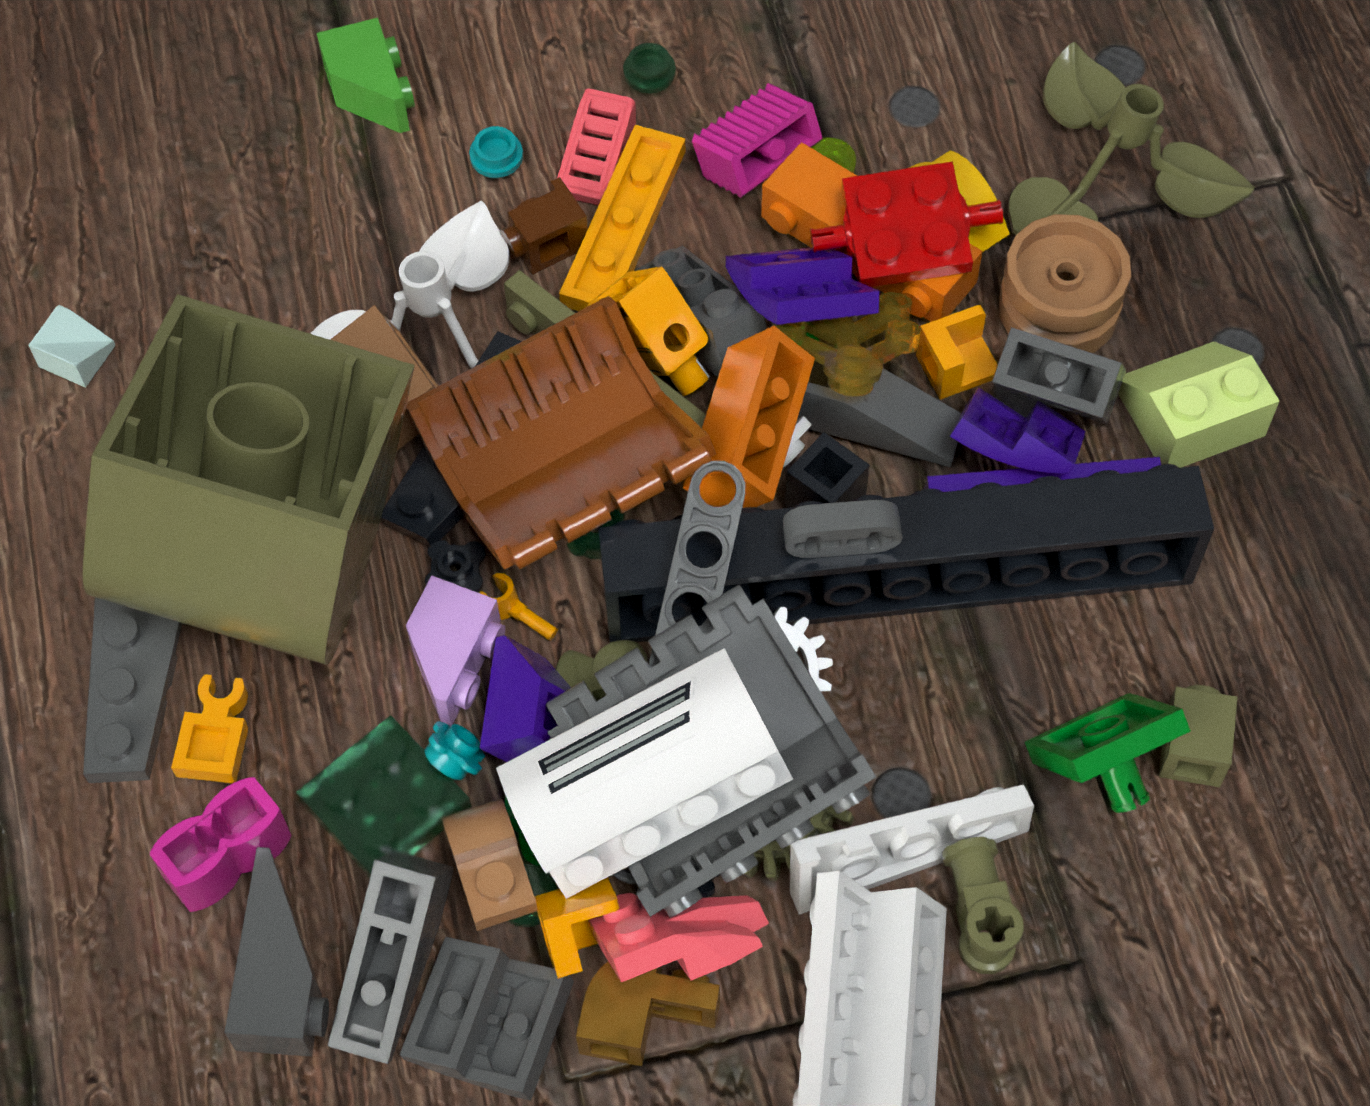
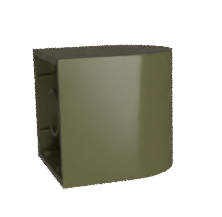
(245, 479)

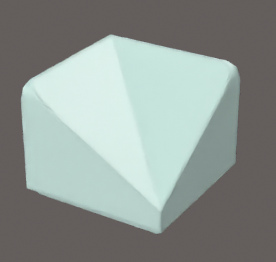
(70, 346)

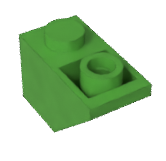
(363, 73)

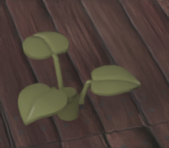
(1085, 94)

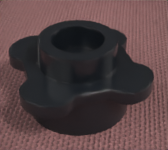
(467, 556)

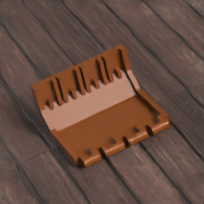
(557, 435)

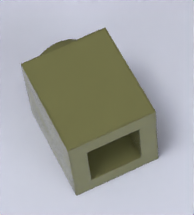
(1207, 750)

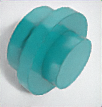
(496, 152)

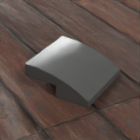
(487, 1018)

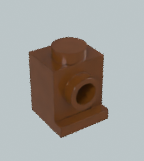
(546, 228)

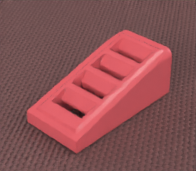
(605, 116)

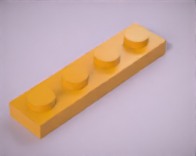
(624, 215)

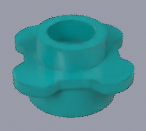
(454, 751)

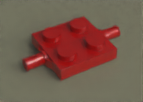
(906, 225)

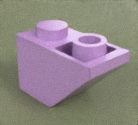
(450, 639)

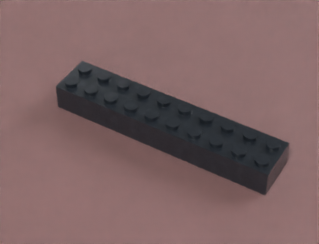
(954, 552)

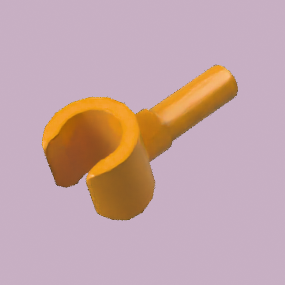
(511, 606)

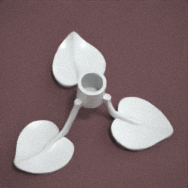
(460, 253)

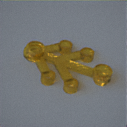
(849, 366)

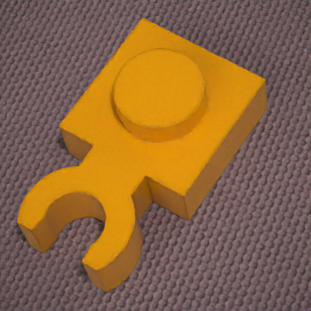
(213, 741)

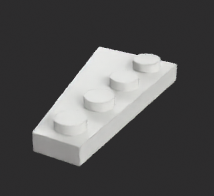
(906, 842)

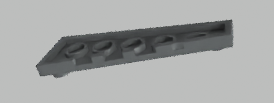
(127, 691)

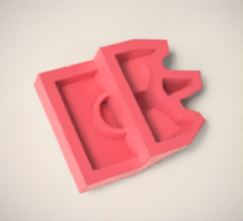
(700, 938)

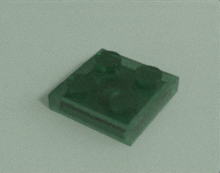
(382, 796)

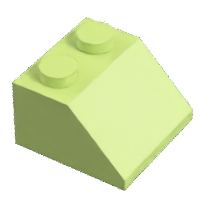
(1199, 403)

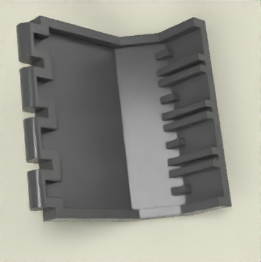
(797, 716)

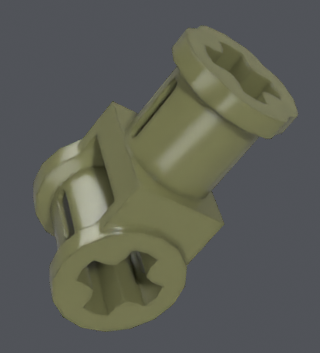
(983, 905)

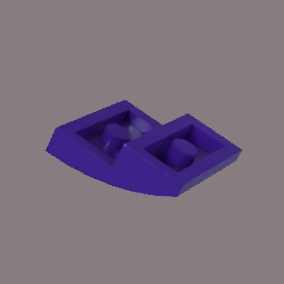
(801, 285)
(1035, 443)

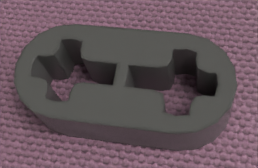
(842, 528)

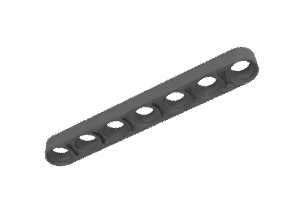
(687, 577)

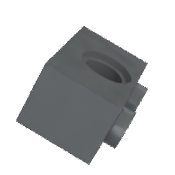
(1059, 375)

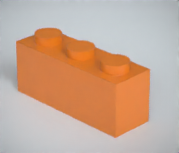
(754, 415)

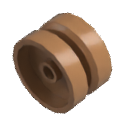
(1065, 281)

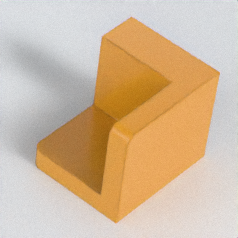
(956, 353)
(567, 925)

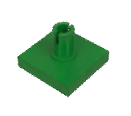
(1107, 743)

